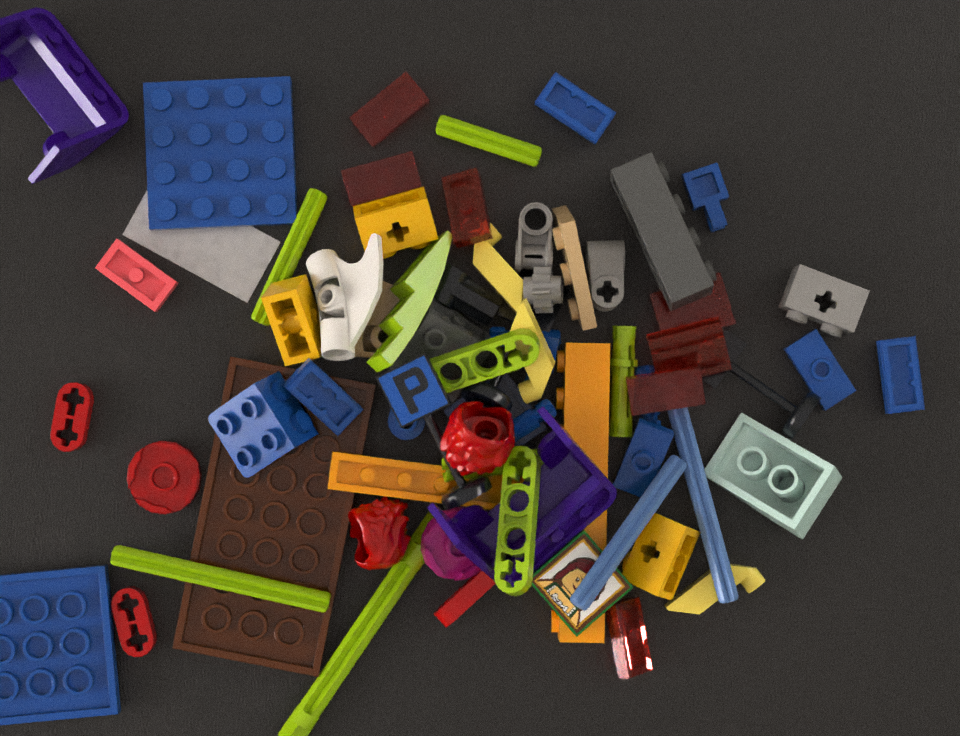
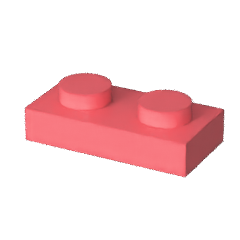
(136, 275)

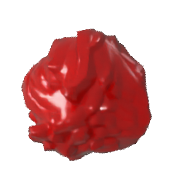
(478, 438)
(380, 533)

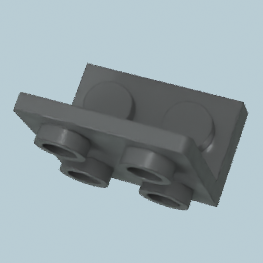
(443, 332)

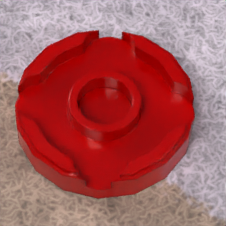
(164, 477)

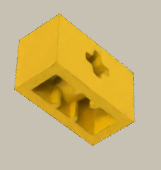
(408, 209)
(294, 319)
(661, 574)

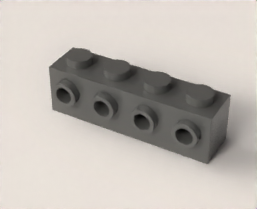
(662, 231)

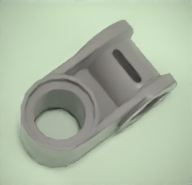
(534, 241)
(605, 267)

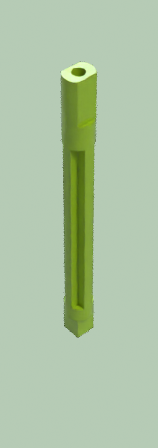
(357, 639)

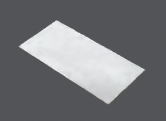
(223, 256)

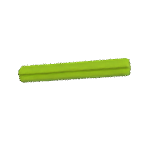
(293, 246)

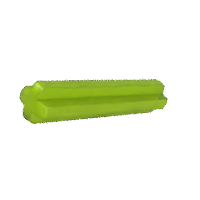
(488, 140)

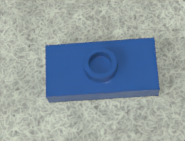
(575, 108)
(819, 369)
(900, 375)
(323, 396)
(643, 457)

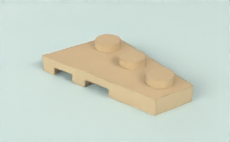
(573, 268)

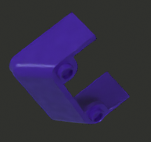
(60, 87)
(569, 499)

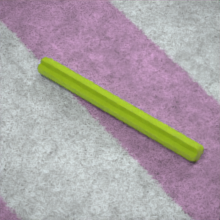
(220, 578)

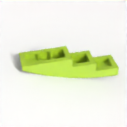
(416, 292)

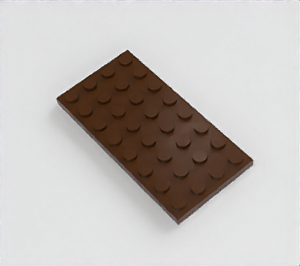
(275, 528)

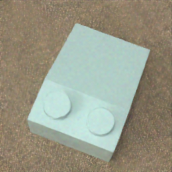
(773, 475)

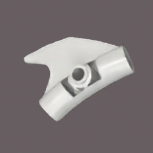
(345, 296)

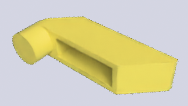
(498, 271)
(541, 369)
(702, 593)

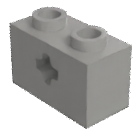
(844, 299)

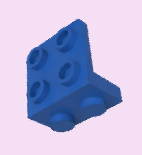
(261, 424)

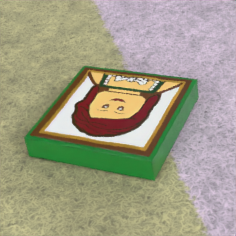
(562, 575)

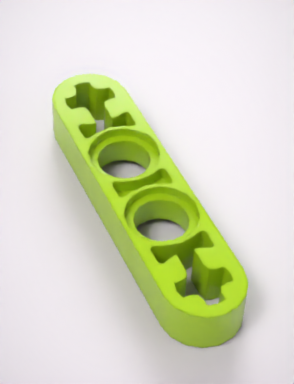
(473, 372)
(512, 520)

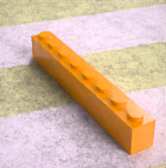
(586, 419)

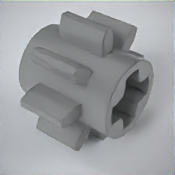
(543, 289)

